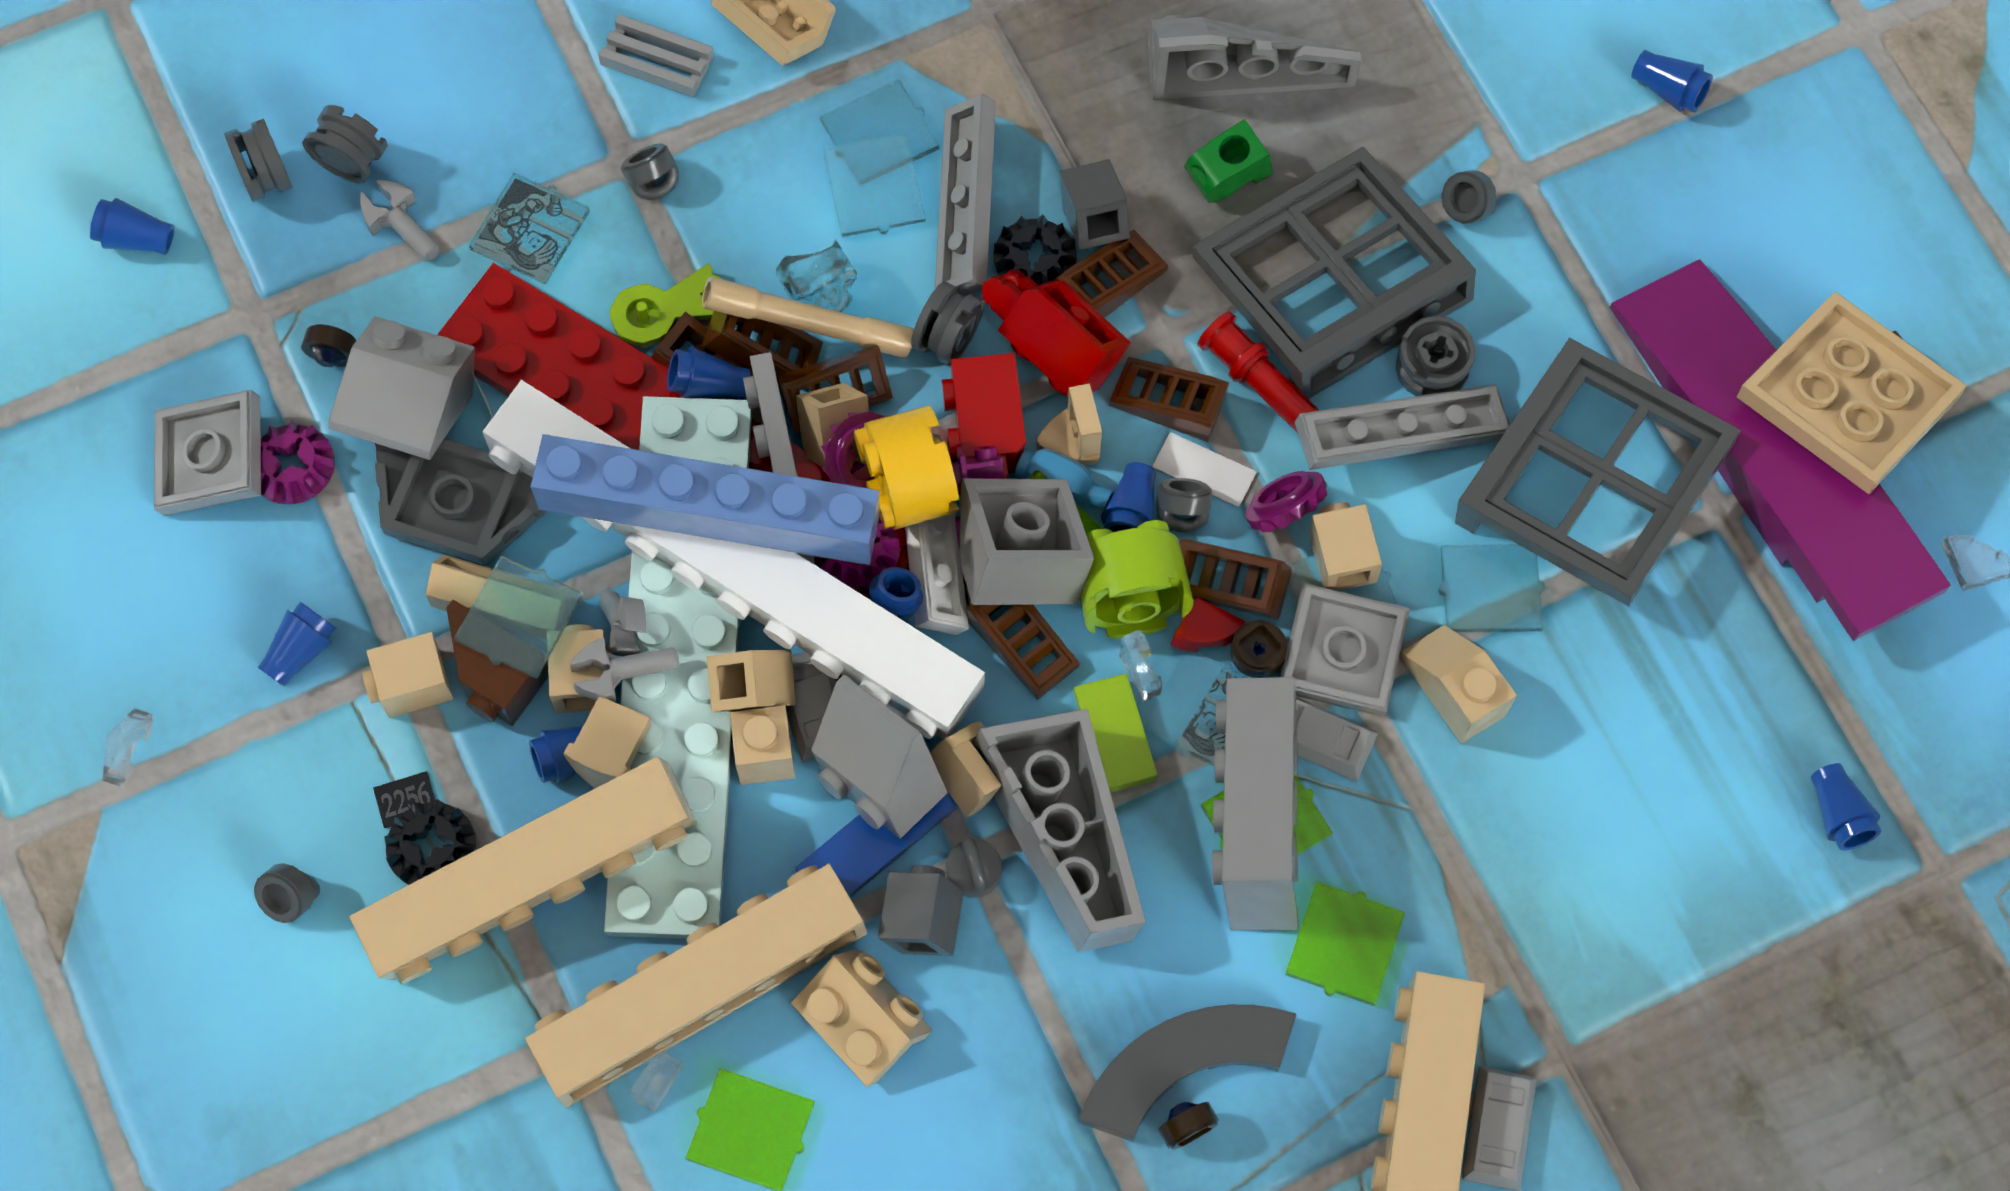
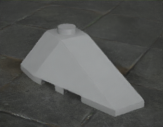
(1224, 58)

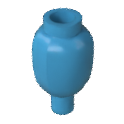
(1060, 466)

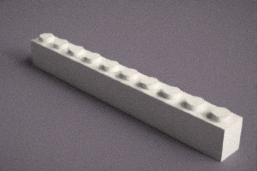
(772, 586)

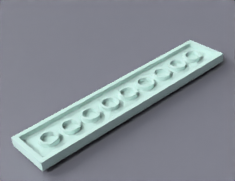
(682, 886)

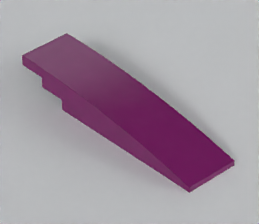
(1832, 532)

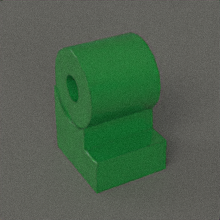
(1229, 163)

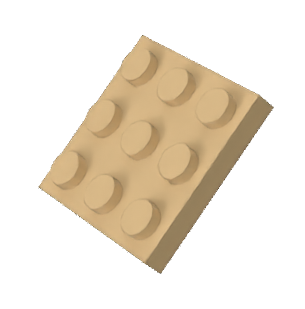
(1851, 392)

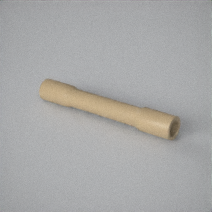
(751, 303)

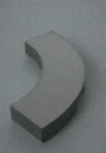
(1177, 1049)

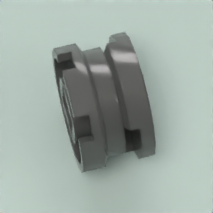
(344, 144)
(263, 158)
(947, 323)
(1435, 356)

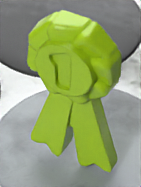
(647, 313)

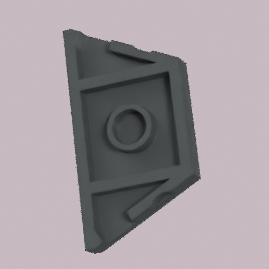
(453, 501)

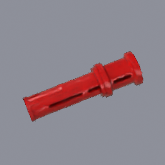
(1250, 364)

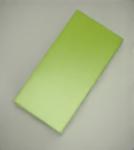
(1117, 731)

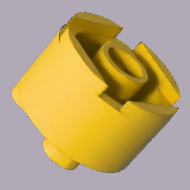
(908, 467)

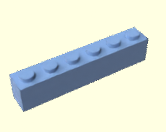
(706, 499)

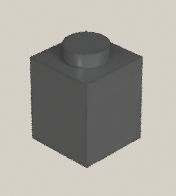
(1094, 204)
(921, 912)

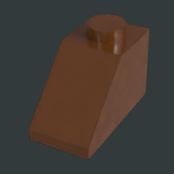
(491, 688)

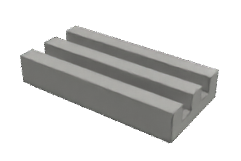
(660, 48)

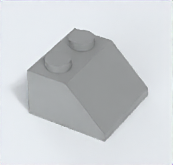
(403, 388)
(1022, 542)
(875, 760)

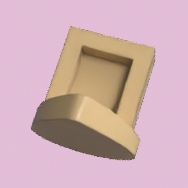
(1075, 429)
(607, 742)
(965, 771)

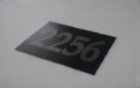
(399, 795)

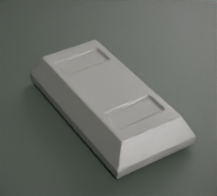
(812, 694)
(1332, 740)
(1499, 1128)

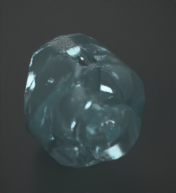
(819, 278)

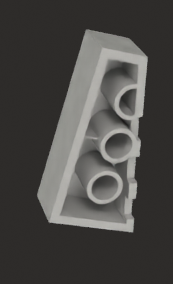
(1258, 803)
(1066, 823)

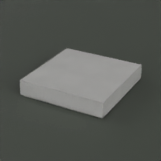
(207, 453)
(1345, 648)

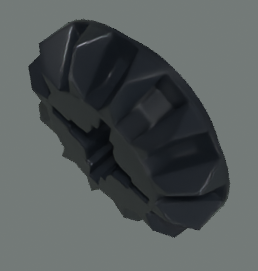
(1021, 235)
(451, 827)

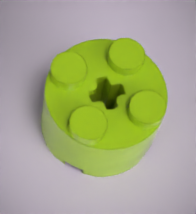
(1135, 580)

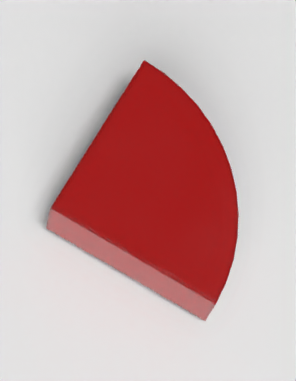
(1205, 627)

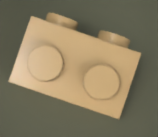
(781, 26)
(861, 1014)

